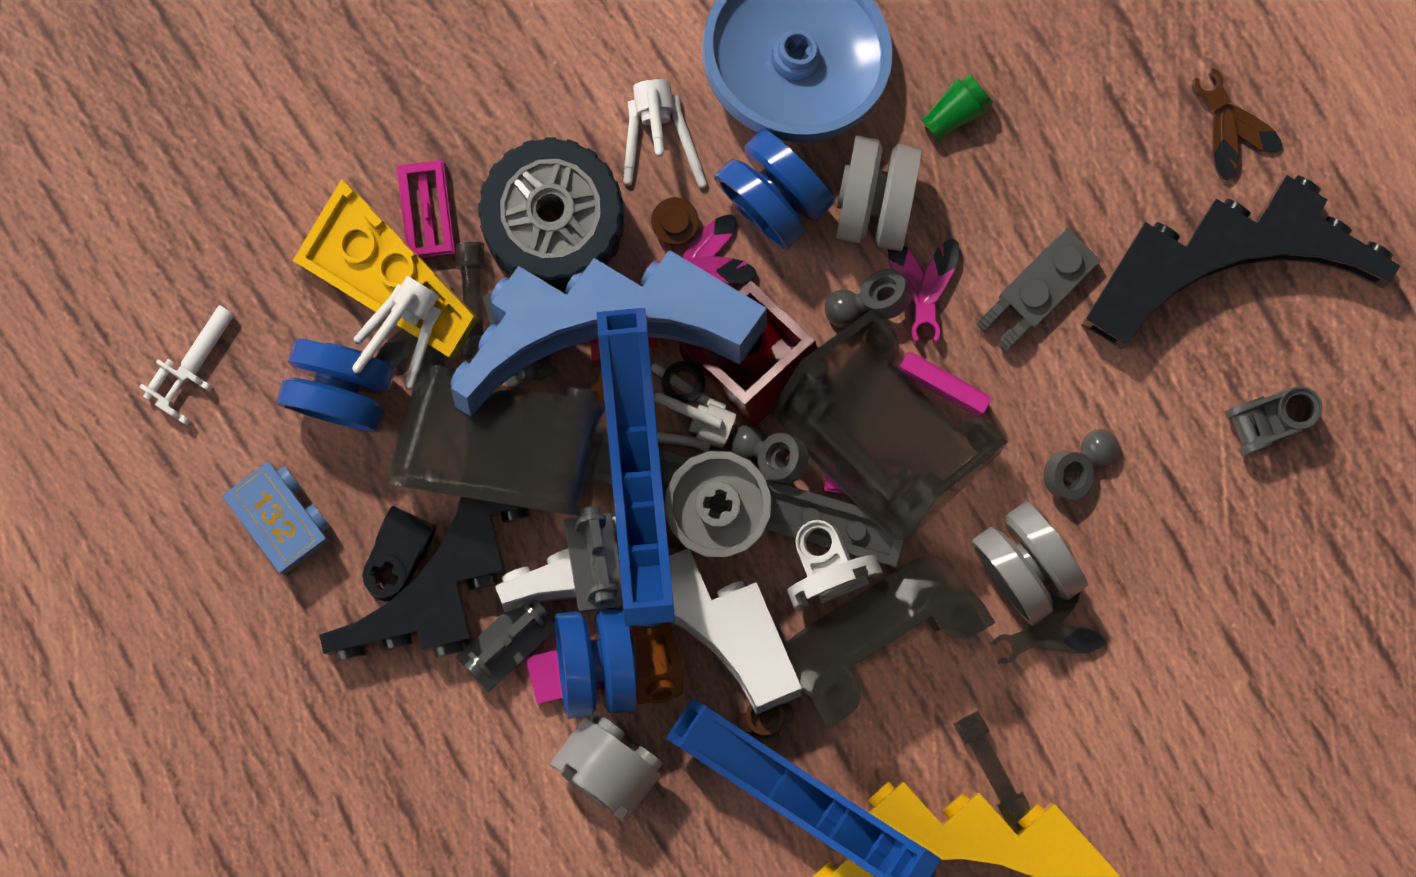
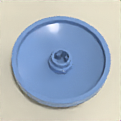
(797, 64)

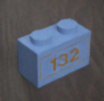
(277, 517)

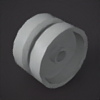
(878, 193)
(690, 511)
(1036, 558)

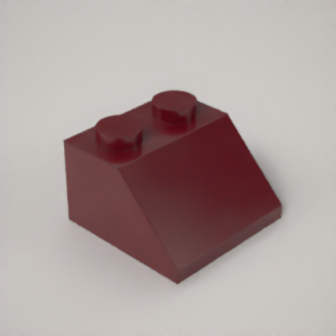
(766, 368)

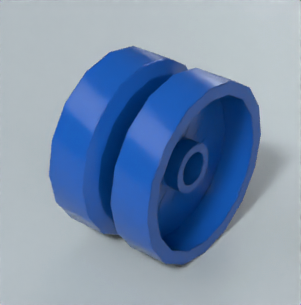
(775, 190)
(335, 386)
(589, 663)

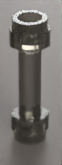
(470, 259)
(973, 730)

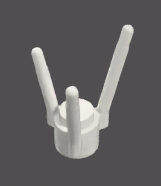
(654, 105)
(408, 302)
(709, 421)

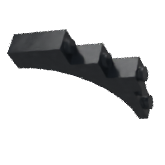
(1226, 238)
(434, 600)

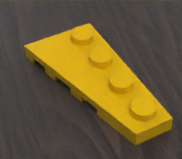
(368, 259)

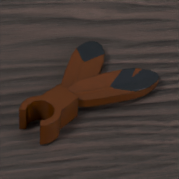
(1229, 124)

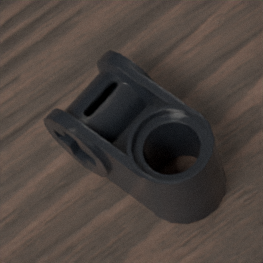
(399, 545)

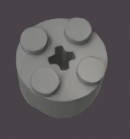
(607, 767)

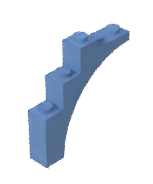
(539, 319)

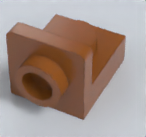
(657, 664)

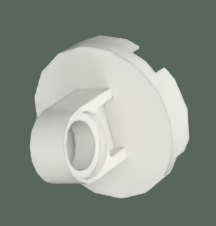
(831, 573)

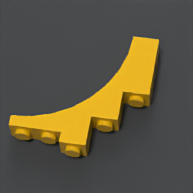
(976, 832)

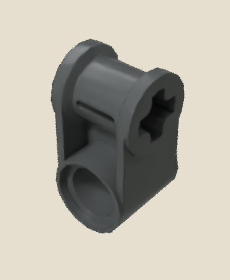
(1271, 419)

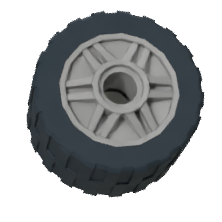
(543, 177)

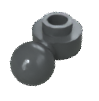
(883, 292)
(1098, 449)
(771, 452)

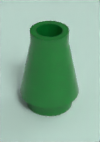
(957, 107)

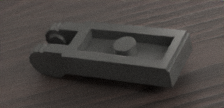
(1042, 285)

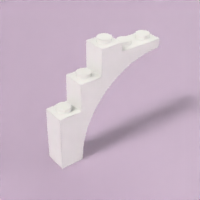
(731, 626)

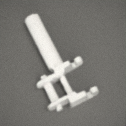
(190, 364)

